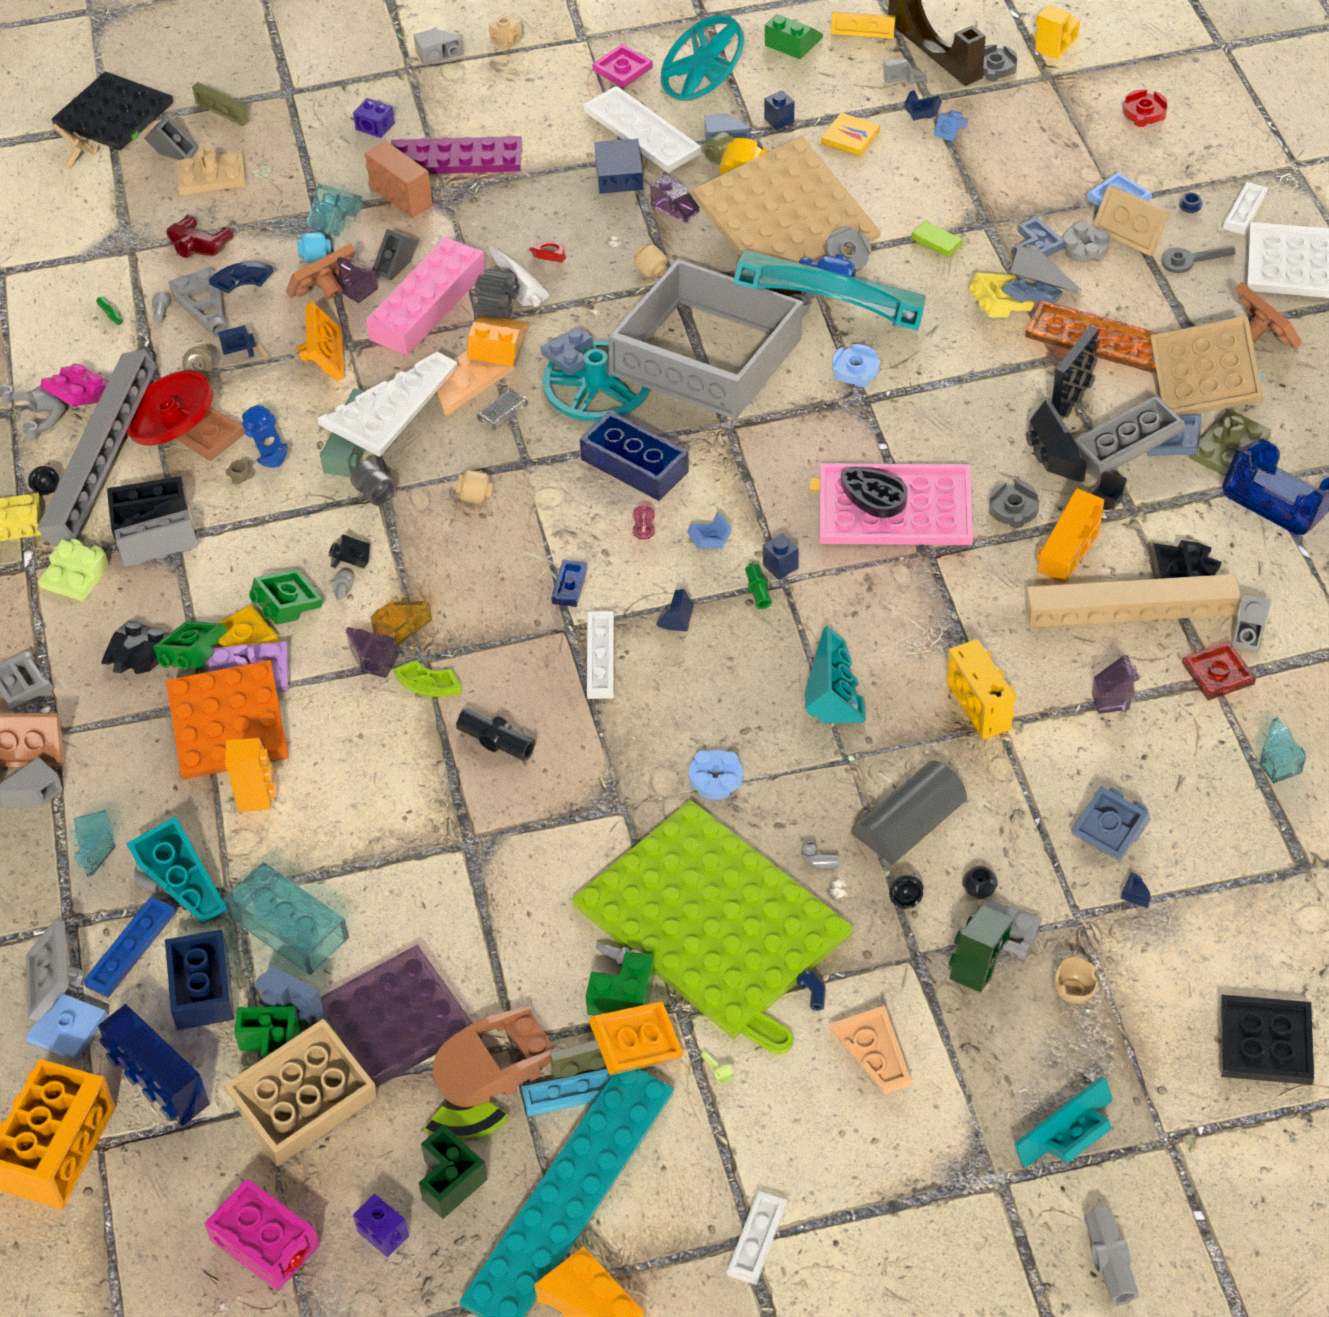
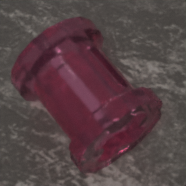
(640, 523)

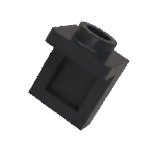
(1111, 490)
(349, 551)

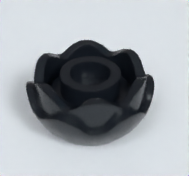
(46, 487)
(980, 889)
(911, 897)

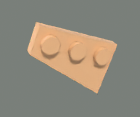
(875, 1048)

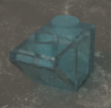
(1280, 754)
(95, 840)

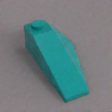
(831, 685)
(174, 865)

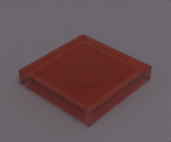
(1218, 670)

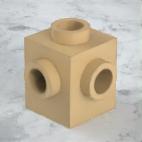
(505, 31)

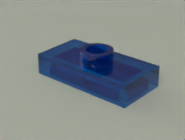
(569, 583)

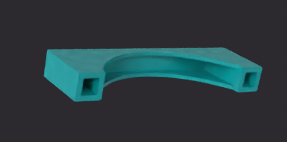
(766, 271)

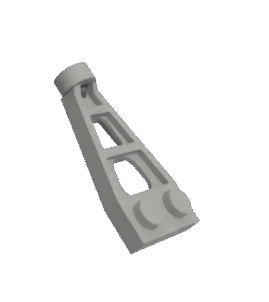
(195, 284)

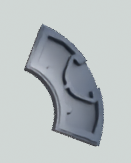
(1036, 292)

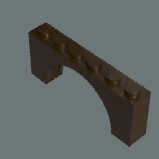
(961, 59)

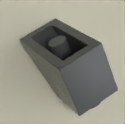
(170, 140)
(394, 254)

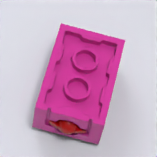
(262, 1234)

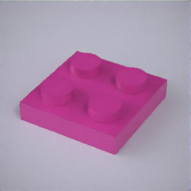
(622, 65)

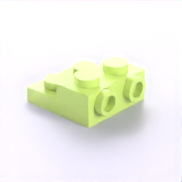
(74, 569)

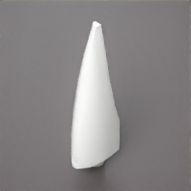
(529, 289)

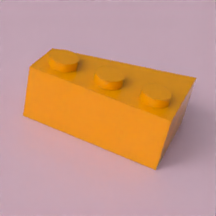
(250, 774)
(585, 1290)

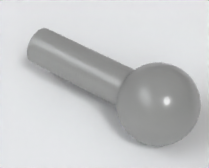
(160, 302)

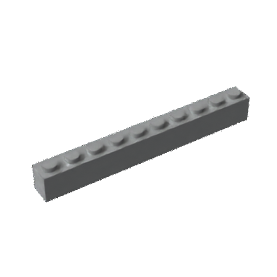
(97, 447)

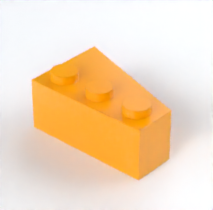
(1071, 536)

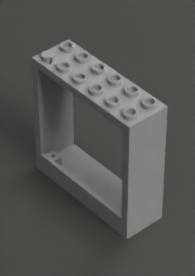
(688, 378)

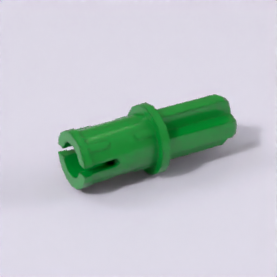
(758, 586)

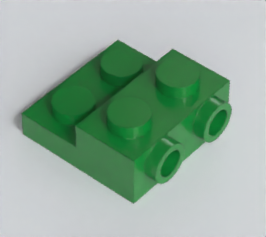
(284, 595)
(189, 644)

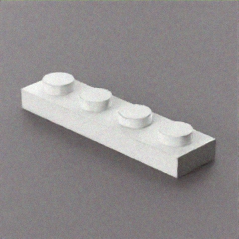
(600, 655)

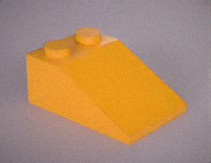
(496, 340)

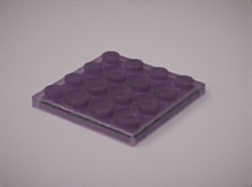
(395, 1015)

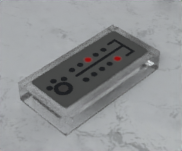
(502, 409)

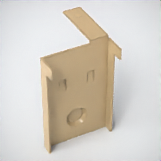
(76, 141)

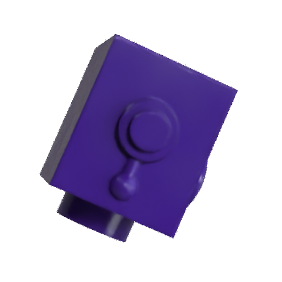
(374, 117)
(381, 1225)

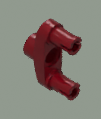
(191, 241)

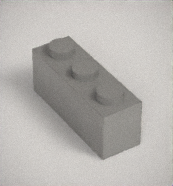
(156, 538)

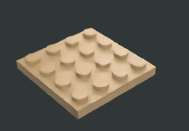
(1207, 367)

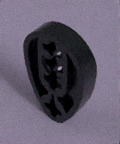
(860, 488)

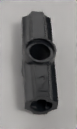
(495, 734)

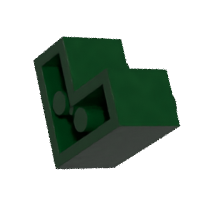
(979, 946)
(454, 1174)

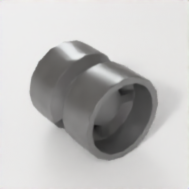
(373, 483)

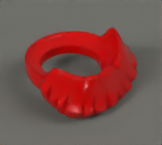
(557, 256)

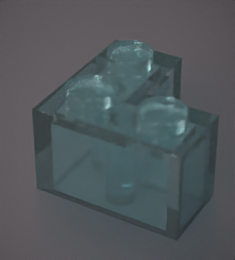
(330, 208)

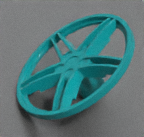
(704, 60)
(591, 379)

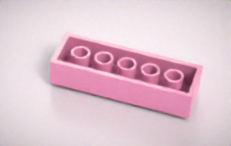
(425, 296)

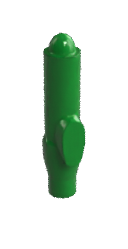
(111, 313)

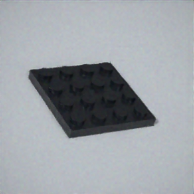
(112, 110)

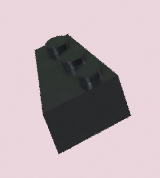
(145, 501)

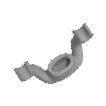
(40, 401)

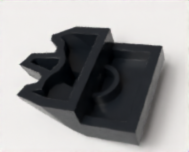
(1186, 560)
(133, 648)

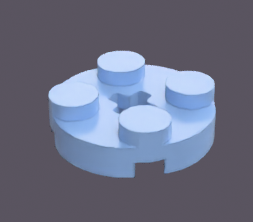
(844, 365)
(715, 761)

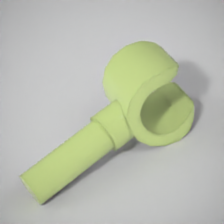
(722, 1073)

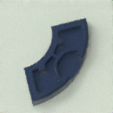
(241, 274)

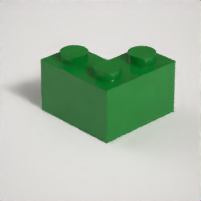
(619, 992)
(265, 1028)

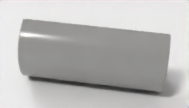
(1128, 436)

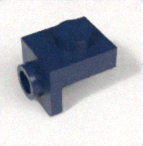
(922, 108)
(236, 340)

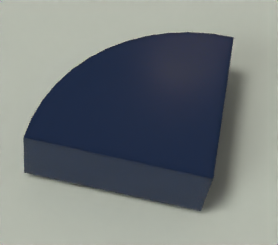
(1136, 891)

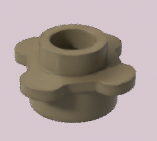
(239, 471)

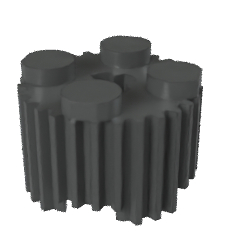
(495, 293)

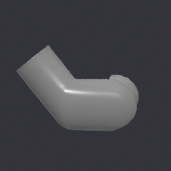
(816, 859)
(145, 881)

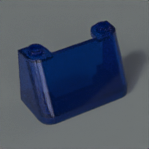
(1272, 492)

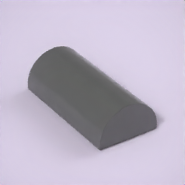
(911, 811)

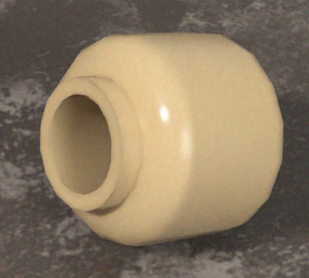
(650, 261)
(473, 487)

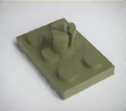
(1224, 438)

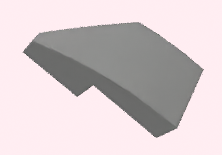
(902, 69)

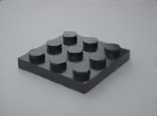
(1075, 372)
(1266, 1039)

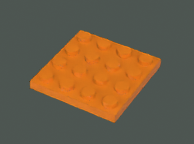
(224, 707)

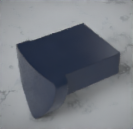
(679, 614)

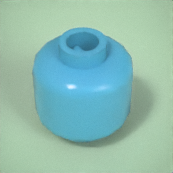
(313, 246)

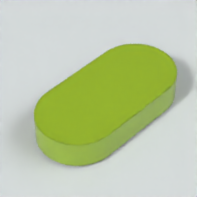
(769, 1034)

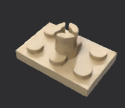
(210, 172)
(1131, 220)

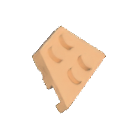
(468, 381)

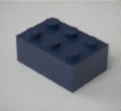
(199, 979)

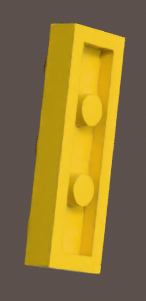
(863, 24)

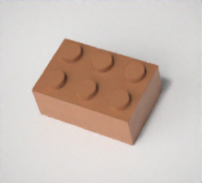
(398, 179)

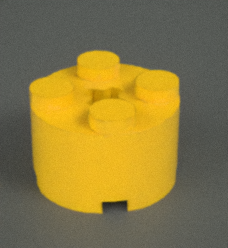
(738, 153)

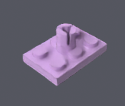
(247, 654)

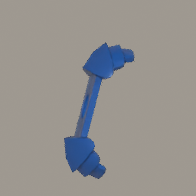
(260, 425)

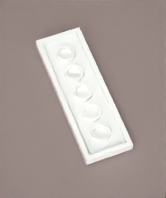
(633, 120)

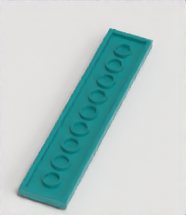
(567, 1195)

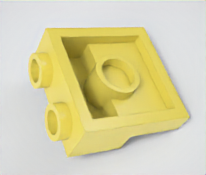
(988, 291)
(20, 516)

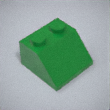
(790, 36)

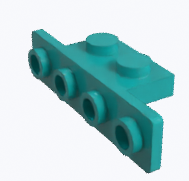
(1069, 1128)

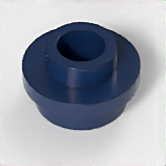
(1191, 202)

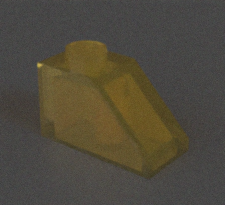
(401, 619)

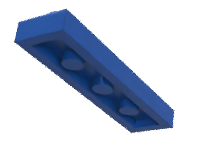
(129, 947)

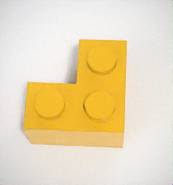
(1055, 31)

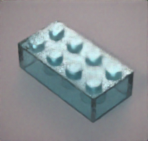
(286, 918)

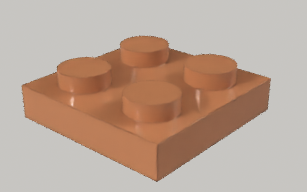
(212, 434)

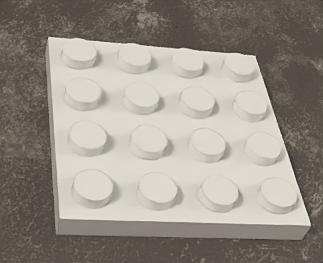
(1288, 259)

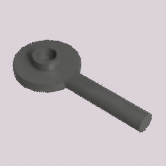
(1181, 260)

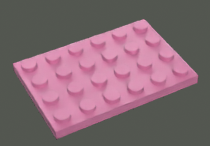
(935, 510)

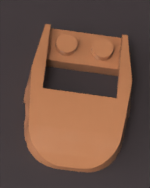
(468, 1071)

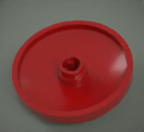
(170, 408)

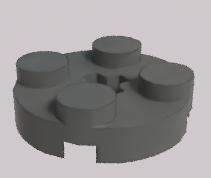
(999, 62)
(1010, 514)

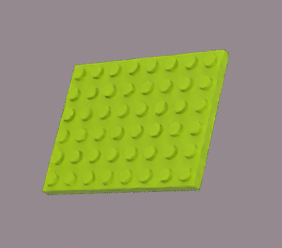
(714, 916)

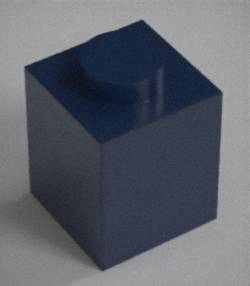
(779, 110)
(780, 556)

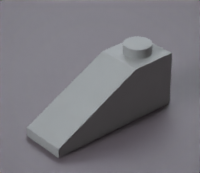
(1035, 266)

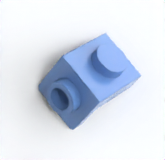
(949, 123)
(710, 535)

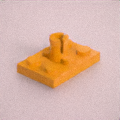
(323, 342)
(636, 1038)

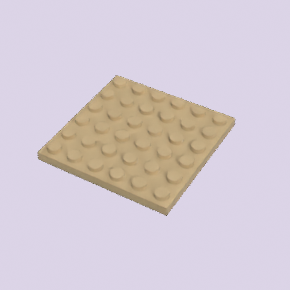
(782, 204)

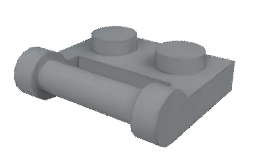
(14, 687)
(1023, 930)

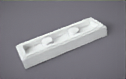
(1245, 208)
(757, 1237)

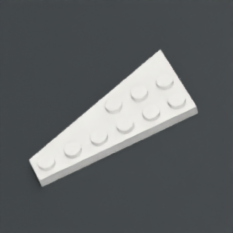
(387, 408)

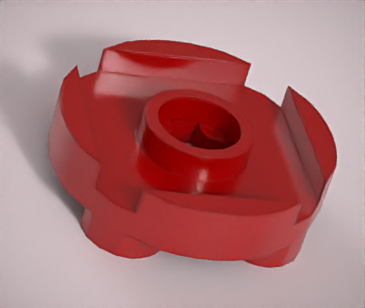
(1153, 108)

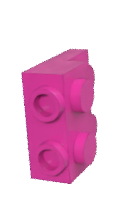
(75, 385)

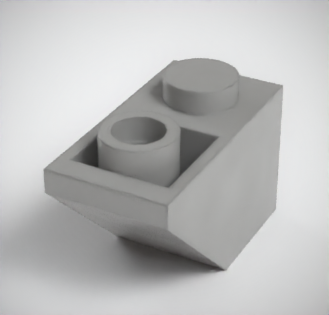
(437, 45)
(1251, 622)
(30, 786)

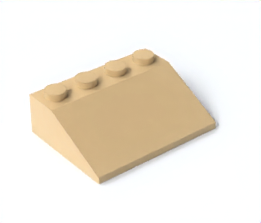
(301, 1091)

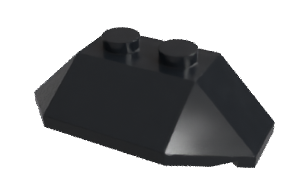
(1054, 443)

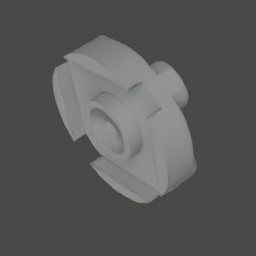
(851, 239)
(1096, 240)

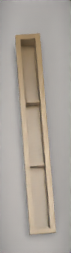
(1132, 600)

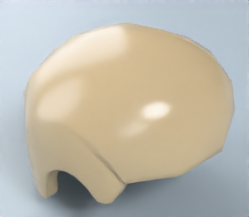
(1075, 980)

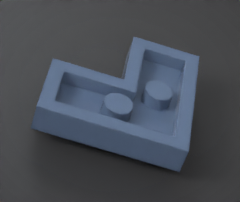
(1040, 235)
(566, 350)

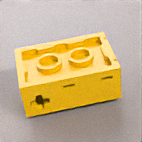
(980, 689)

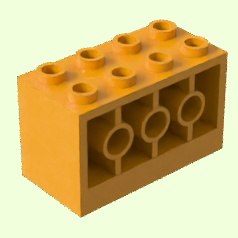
(52, 1132)

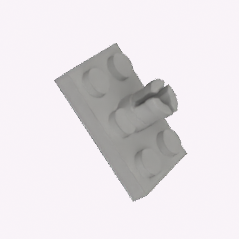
(49, 971)

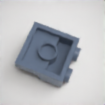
(1111, 823)
(284, 990)

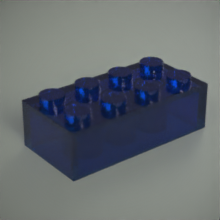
(634, 455)
(153, 1065)

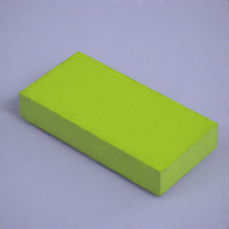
(936, 238)

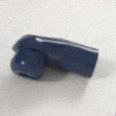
(816, 986)

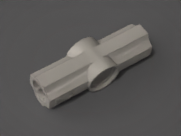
(1111, 1255)

